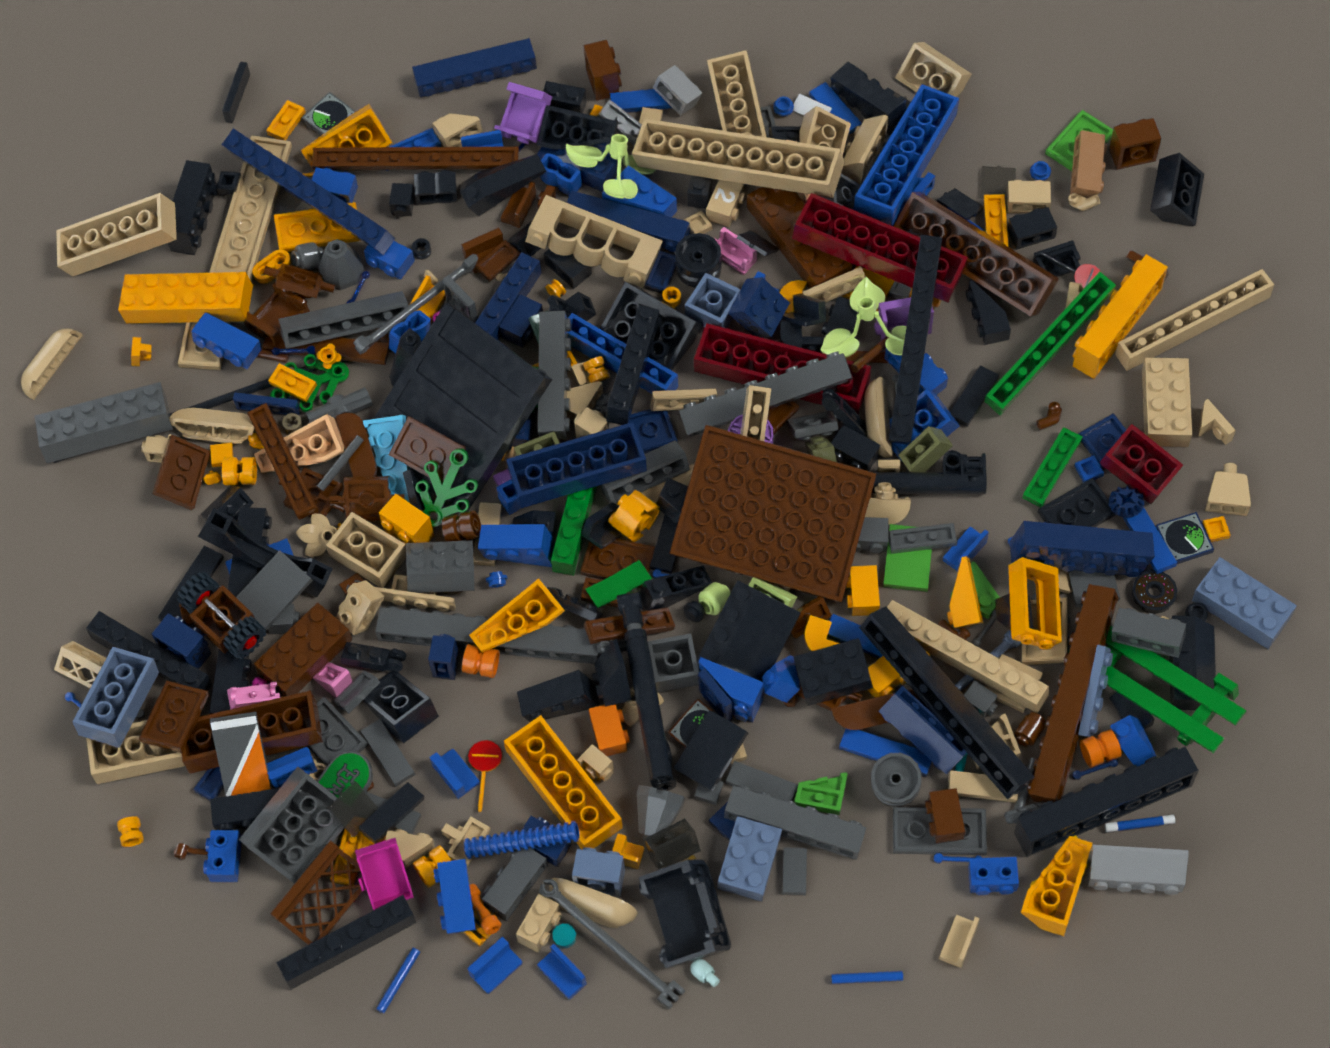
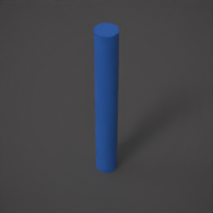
(867, 977)
(398, 980)

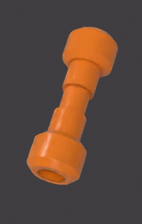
(490, 923)

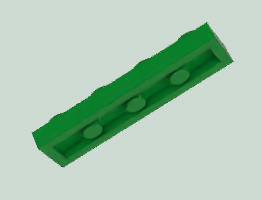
(1052, 467)

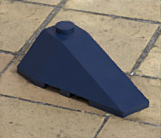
(590, 176)

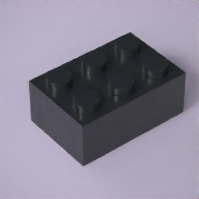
(833, 672)

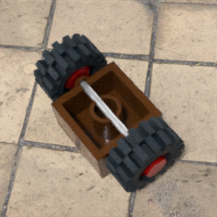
(221, 616)

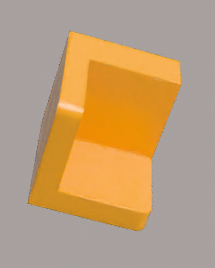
(631, 852)

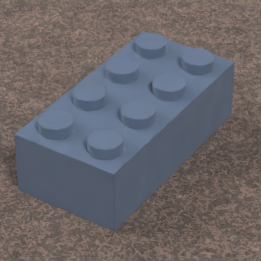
(1244, 603)
(115, 697)

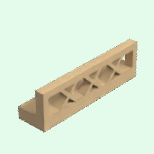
(79, 656)

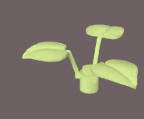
(589, 156)
(866, 301)

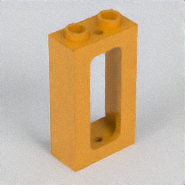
(1047, 600)

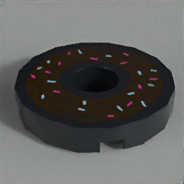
(1151, 603)

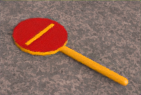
(484, 757)

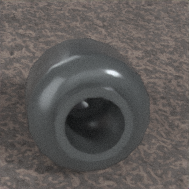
(307, 256)

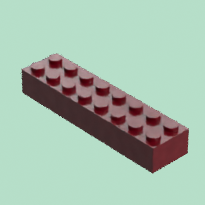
(872, 244)
(750, 358)

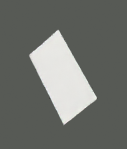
(804, 104)

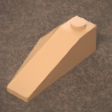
(310, 444)

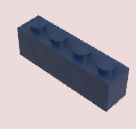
(922, 729)

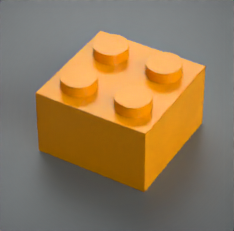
(405, 521)

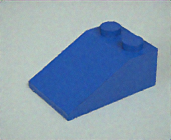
(931, 413)
(742, 690)

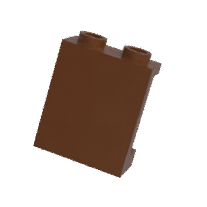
(277, 306)

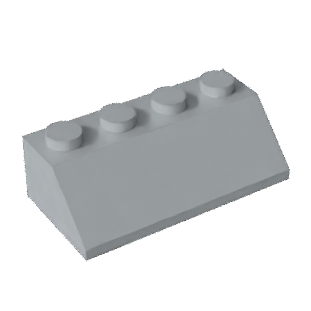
(1137, 869)

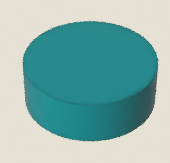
(564, 935)

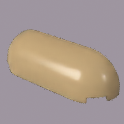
(48, 360)
(878, 415)
(212, 425)
(893, 509)
(596, 905)

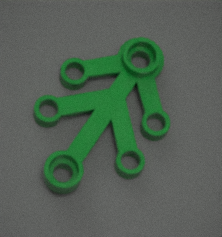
(323, 378)
(444, 490)

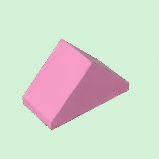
(333, 679)

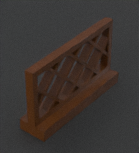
(305, 884)

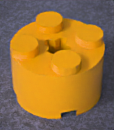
(634, 515)

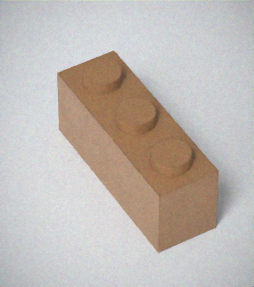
(1088, 164)

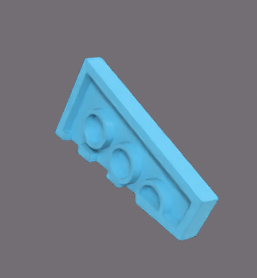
(382, 437)

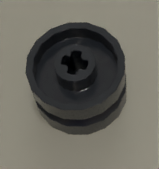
(696, 256)

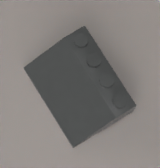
(294, 826)

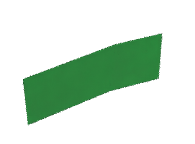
(619, 583)

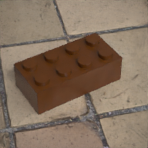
(303, 651)

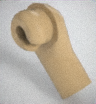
(1082, 203)

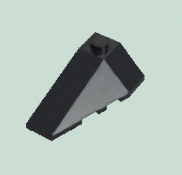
(574, 128)
(496, 184)

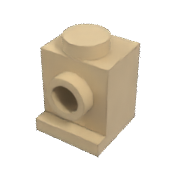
(154, 447)
(596, 764)

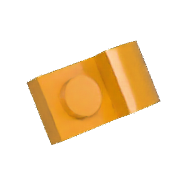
(816, 633)

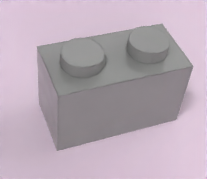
(677, 90)

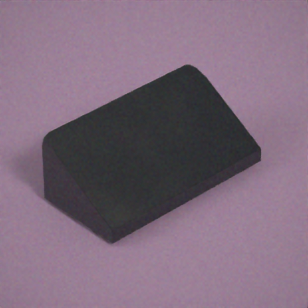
(1126, 707)

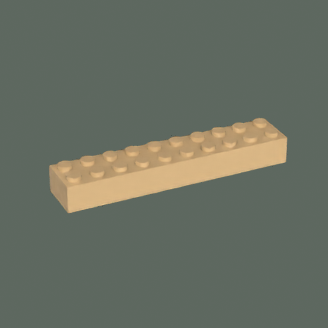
(738, 157)

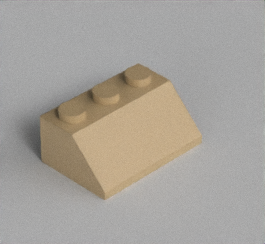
(933, 69)
(865, 148)

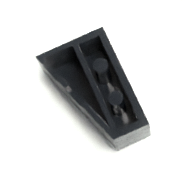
(672, 499)
(558, 696)

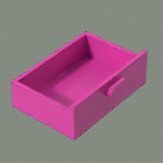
(383, 873)

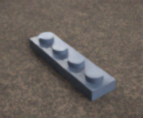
(1093, 698)

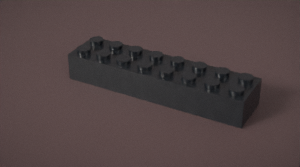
(1105, 800)

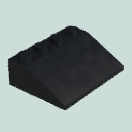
(674, 330)
(749, 632)

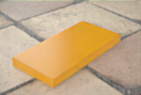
(307, 227)

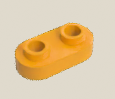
(270, 261)

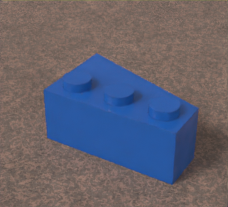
(517, 543)

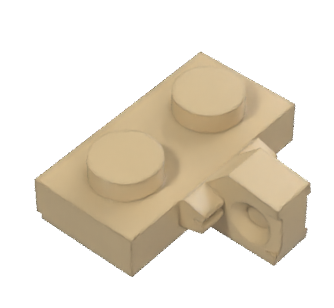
(457, 836)

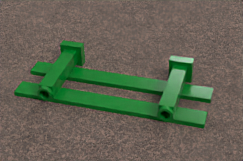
(1192, 727)

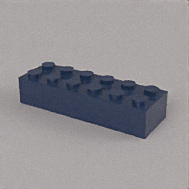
(576, 465)
(1083, 548)

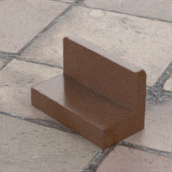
(519, 206)
(482, 245)

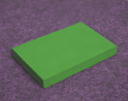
(1063, 146)
(907, 569)

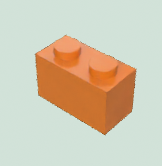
(608, 729)

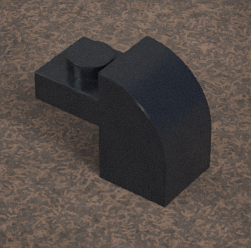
(577, 304)
(792, 335)

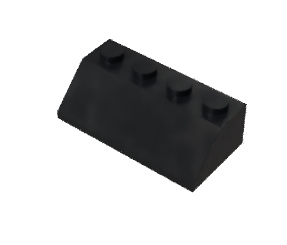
(1195, 658)

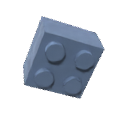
(712, 302)
(599, 870)

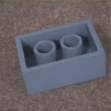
(749, 858)

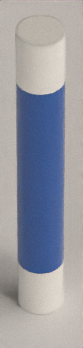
(1140, 823)

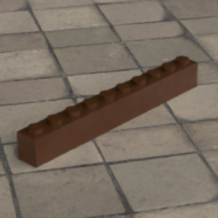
(1068, 705)

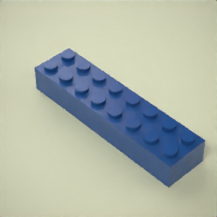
(906, 154)

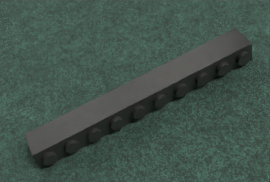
(548, 642)

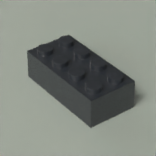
(192, 205)

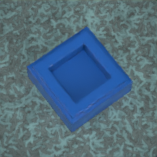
(1089, 469)

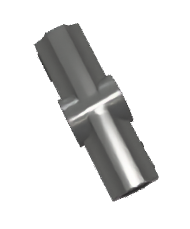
(342, 404)

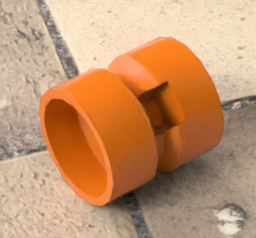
(483, 662)
(1104, 747)

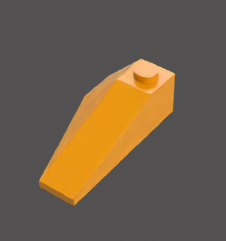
(357, 130)
(524, 614)
(1054, 892)

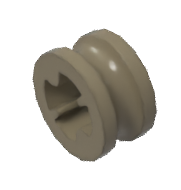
(289, 418)

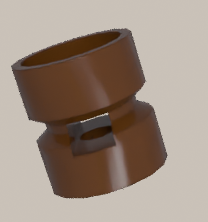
(461, 527)

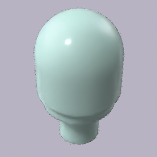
(704, 972)

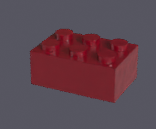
(1141, 463)

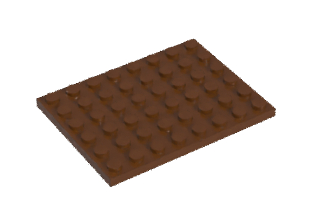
(773, 513)

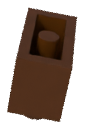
(945, 815)

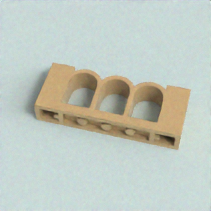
(634, 270)

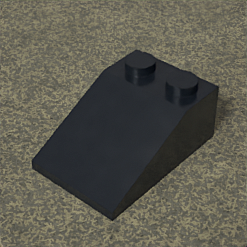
(401, 706)

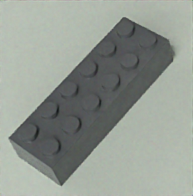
(103, 422)

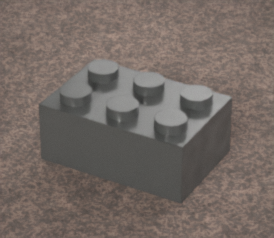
(440, 566)

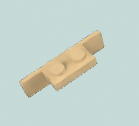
(400, 596)

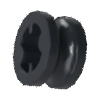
(421, 254)

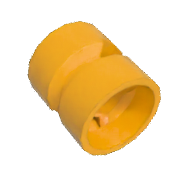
(231, 471)
(425, 865)

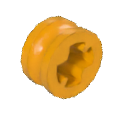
(555, 288)
(670, 291)

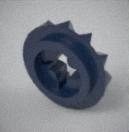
(1129, 509)

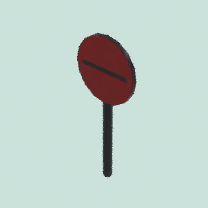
(1082, 274)

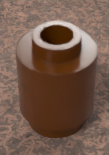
(1029, 729)

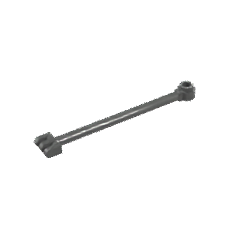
(363, 343)
(666, 990)

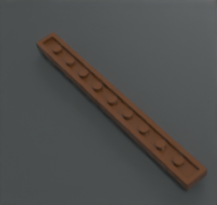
(412, 157)

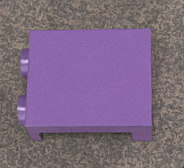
(524, 113)
(895, 314)

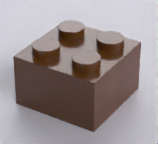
(602, 69)
(1135, 143)

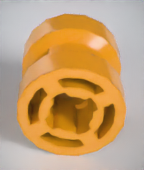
(596, 369)
(130, 831)

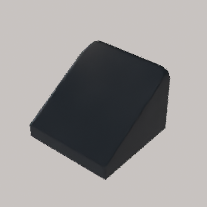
(228, 182)

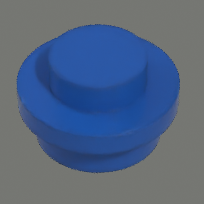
(783, 106)
(1040, 171)
(496, 579)

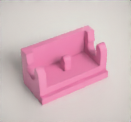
(736, 252)
(251, 694)

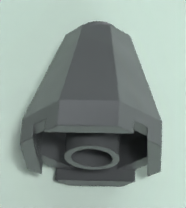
(340, 265)
(656, 809)

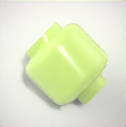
(714, 598)

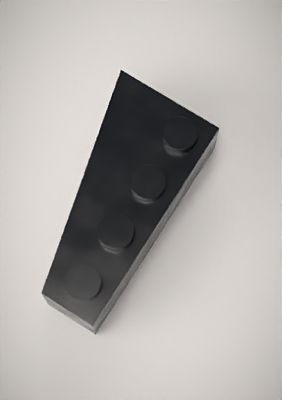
(868, 95)

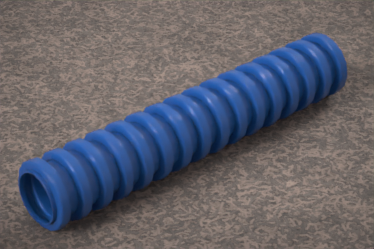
(520, 840)

